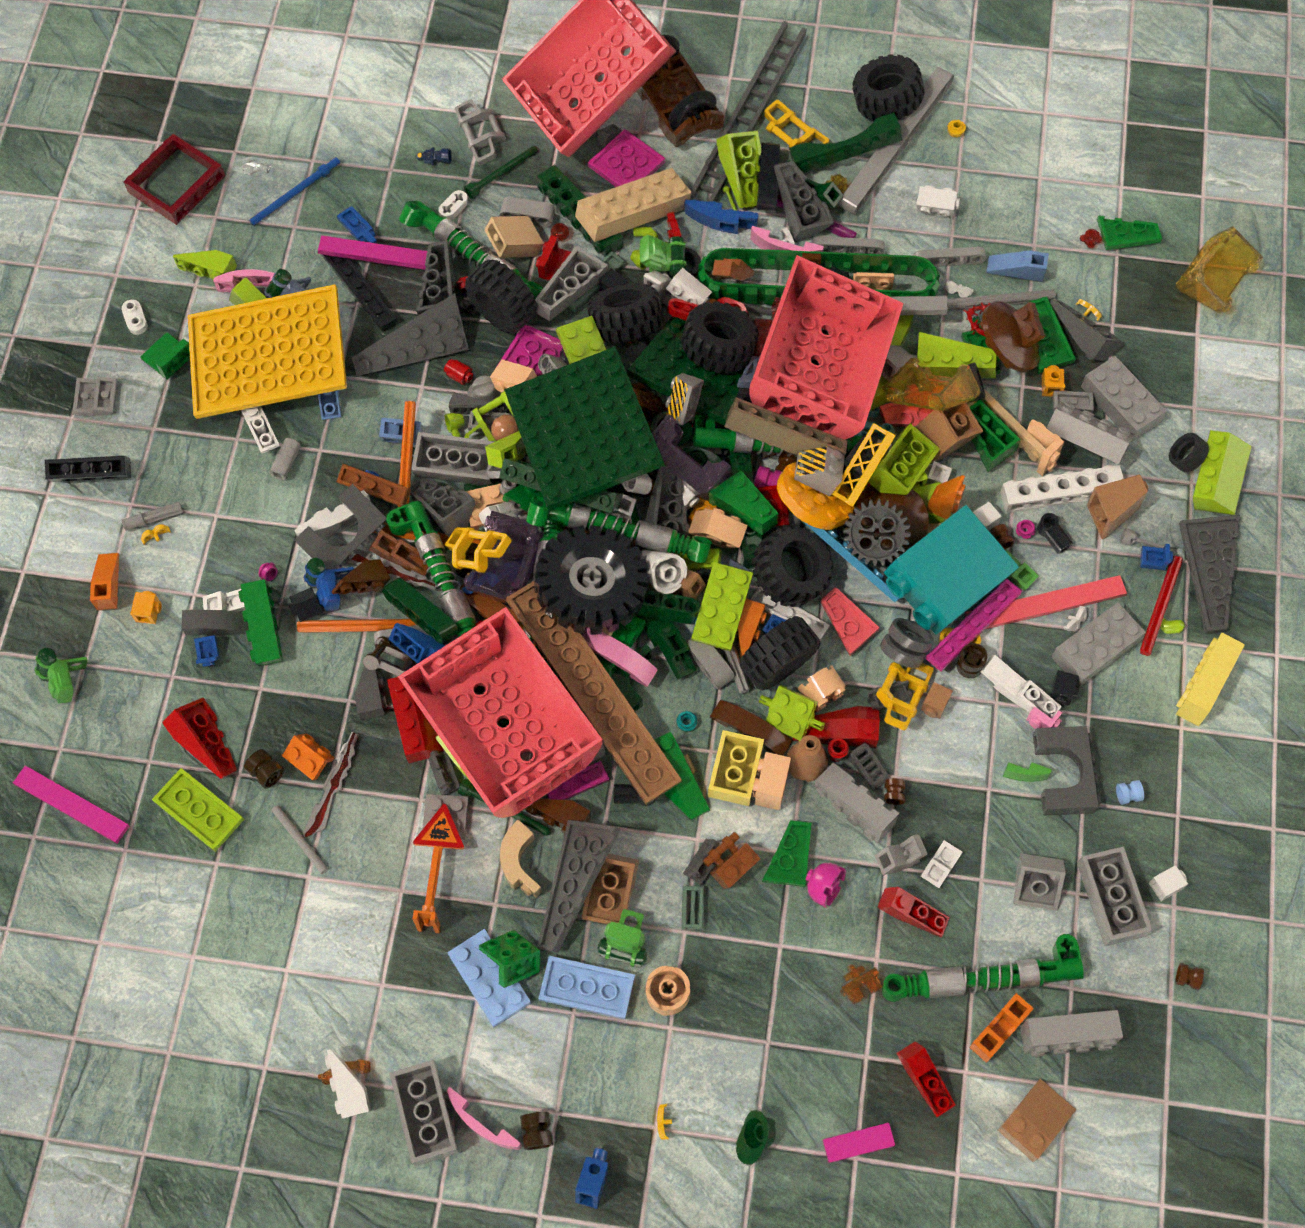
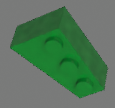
(996, 440)
(743, 500)

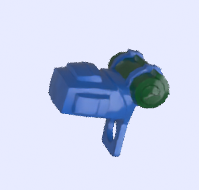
(325, 581)

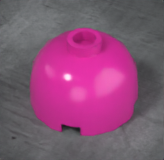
(824, 883)

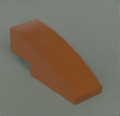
(732, 269)
(398, 553)

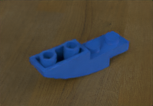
(714, 217)
(414, 642)

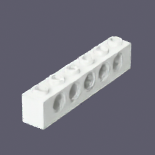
(1054, 495)

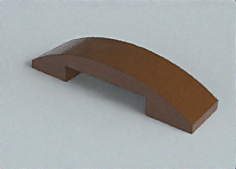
(751, 725)

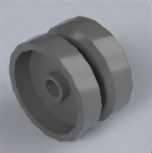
(906, 643)

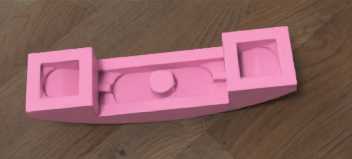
(762, 239)
(229, 280)
(621, 656)
(503, 1139)

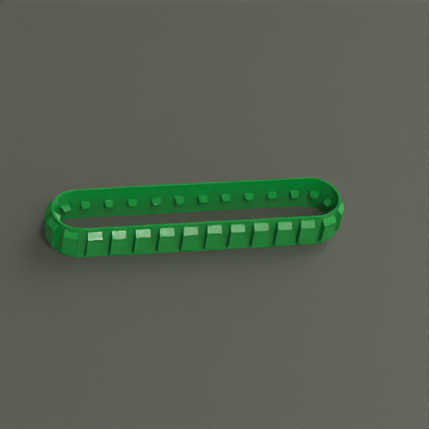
(784, 260)

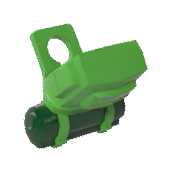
(663, 255)
(57, 673)
(624, 942)

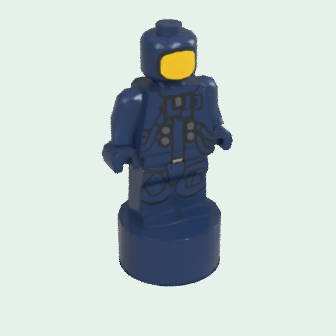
(432, 155)

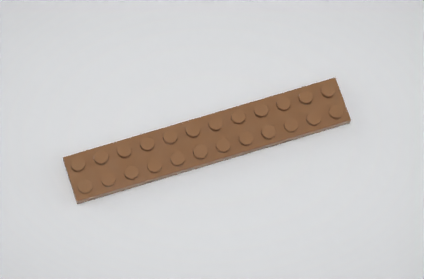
(597, 697)

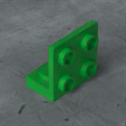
(167, 355)
(514, 955)

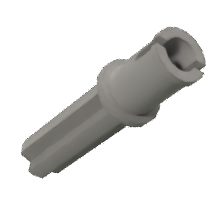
(152, 516)

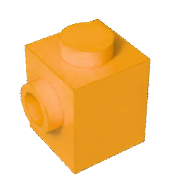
(146, 607)

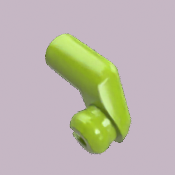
(643, 231)
(1172, 626)

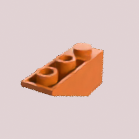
(947, 497)
(105, 582)
(751, 618)

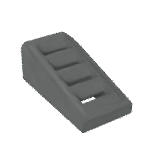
(464, 404)
(869, 755)

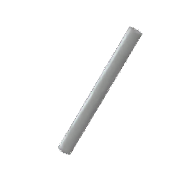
(299, 839)

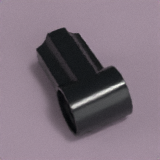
(1054, 534)
(627, 795)

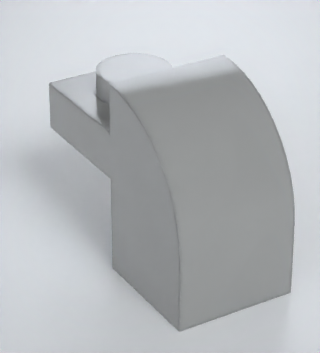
(901, 856)

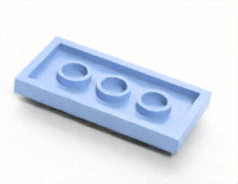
(482, 979)
(586, 987)

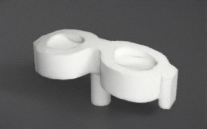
(785, 230)
(952, 287)
(1074, 624)

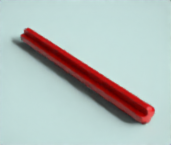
(1161, 606)

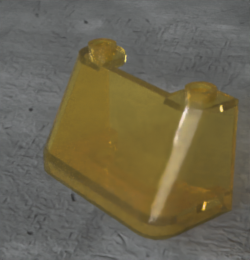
(1219, 269)
(921, 389)

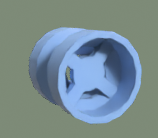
(1130, 792)

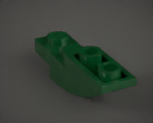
(672, 644)

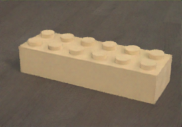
(632, 204)

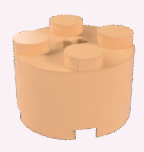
(823, 686)
(667, 1003)

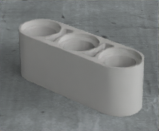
(539, 212)
(710, 663)

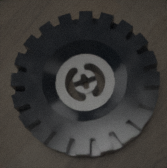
(594, 558)

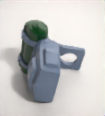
(284, 284)

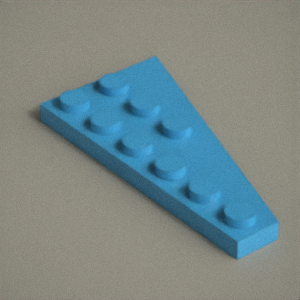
(838, 544)

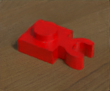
(673, 226)

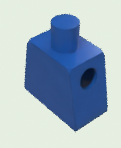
(591, 1185)

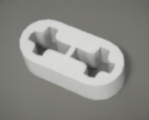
(451, 205)

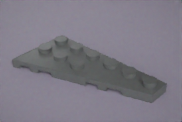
(425, 337)
(1211, 561)
(579, 862)

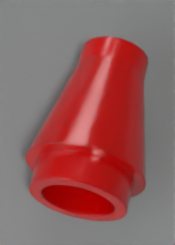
(837, 749)

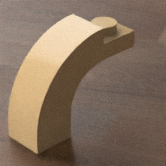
(511, 850)

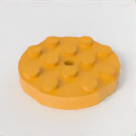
(811, 505)

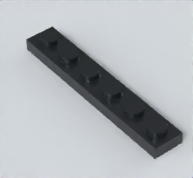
(362, 291)

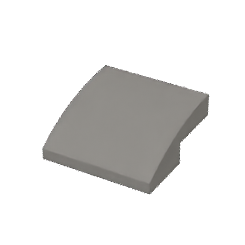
(94, 396)

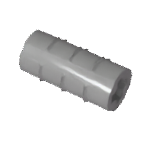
(285, 459)

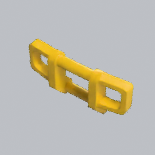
(776, 126)
(463, 537)
(909, 710)

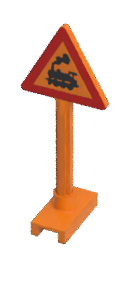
(439, 834)

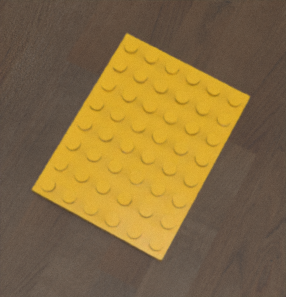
(266, 351)

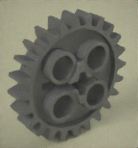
(877, 513)

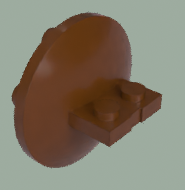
(1013, 334)
(912, 507)

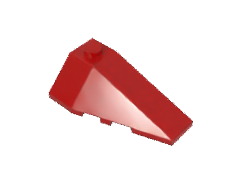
(851, 724)
(197, 732)

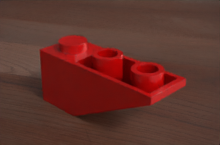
(912, 911)
(926, 1078)

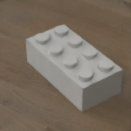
(1123, 398)
(1090, 432)
(451, 458)
(1098, 644)
(1114, 896)
(1071, 1032)
(424, 1113)

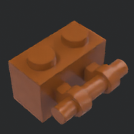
(735, 864)

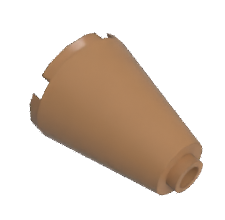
(807, 759)

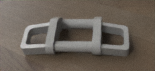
(489, 138)

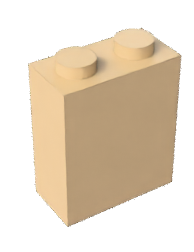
(514, 236)

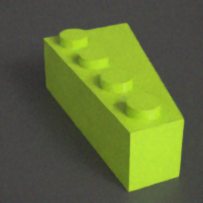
(946, 355)

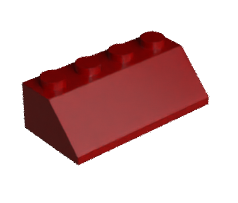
(414, 728)

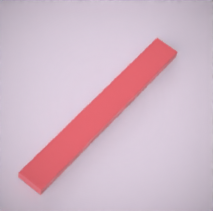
(1060, 600)

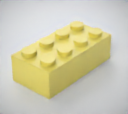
(1208, 678)

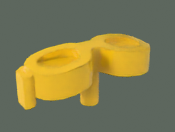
(1094, 310)
(149, 534)
(660, 1122)

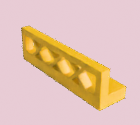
(872, 464)

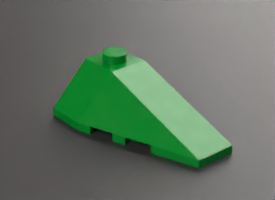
(687, 794)

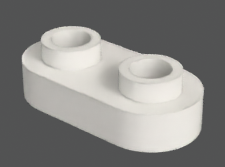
(134, 315)

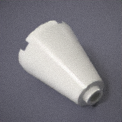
(665, 570)

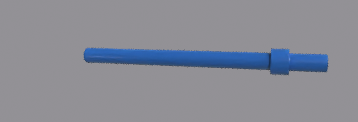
(323, 170)

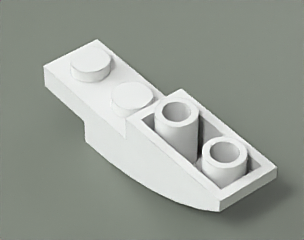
(260, 429)
(327, 523)
(1015, 688)

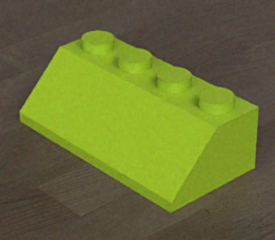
(904, 462)
(1221, 473)

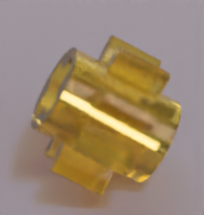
(839, 181)

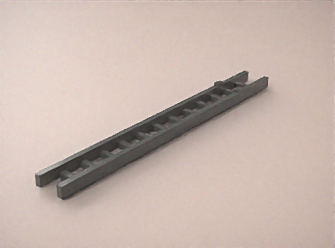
(744, 104)

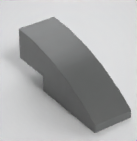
(213, 622)

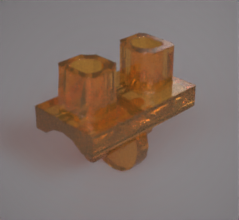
(852, 989)

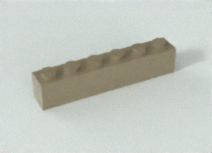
(778, 430)

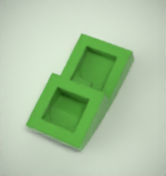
(1023, 576)
(1032, 774)

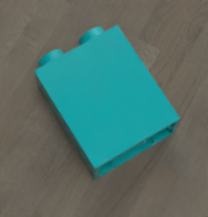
(949, 570)

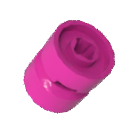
(766, 477)

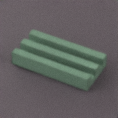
(692, 926)

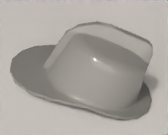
(483, 389)

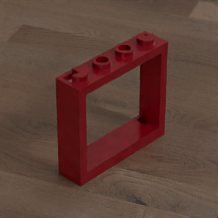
(191, 196)

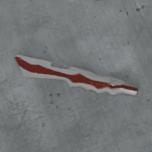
(394, 570)
(333, 784)

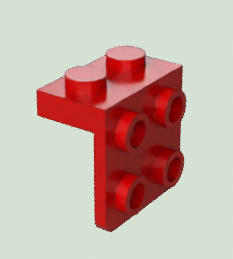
(551, 258)

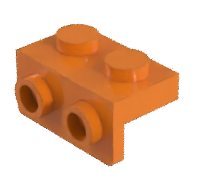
(307, 755)

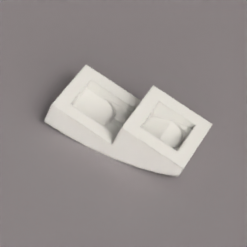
(221, 601)
(941, 864)

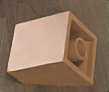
(950, 429)
(1116, 502)

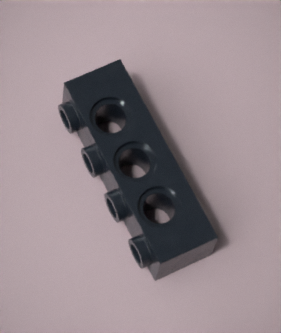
(87, 468)

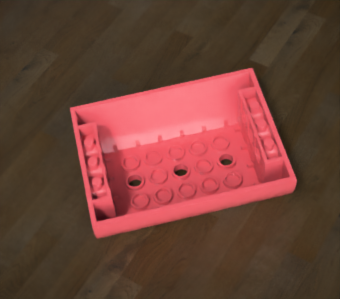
(572, 57)
(850, 358)
(517, 688)

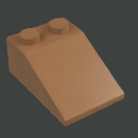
(611, 890)
(1036, 1120)

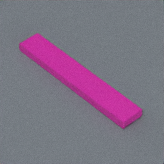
(372, 252)
(973, 624)
(71, 804)

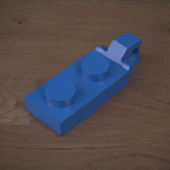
(357, 225)

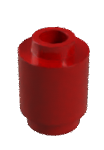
(458, 371)

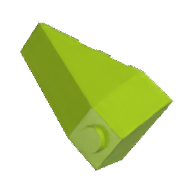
(740, 159)

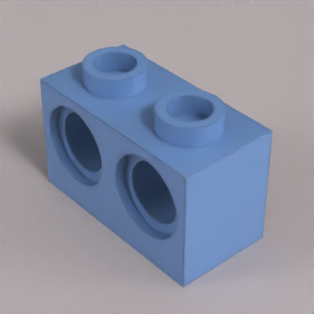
(392, 430)

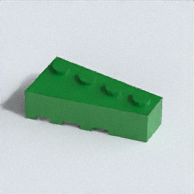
(261, 622)

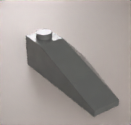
(802, 207)
(1090, 339)
(667, 502)
(443, 504)

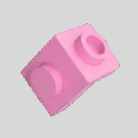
(1038, 719)

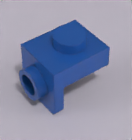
(1156, 557)
(207, 650)

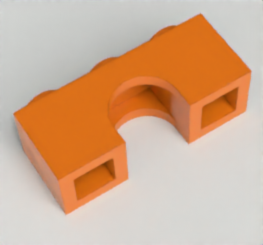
(1001, 1027)

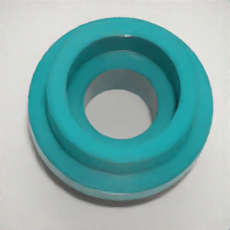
(689, 716)

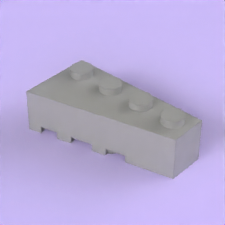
(570, 282)
(856, 803)

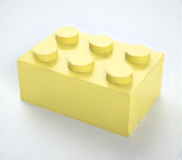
(735, 768)

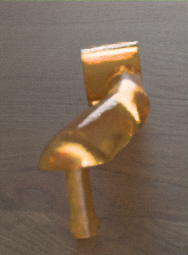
(362, 1067)

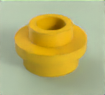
(956, 132)

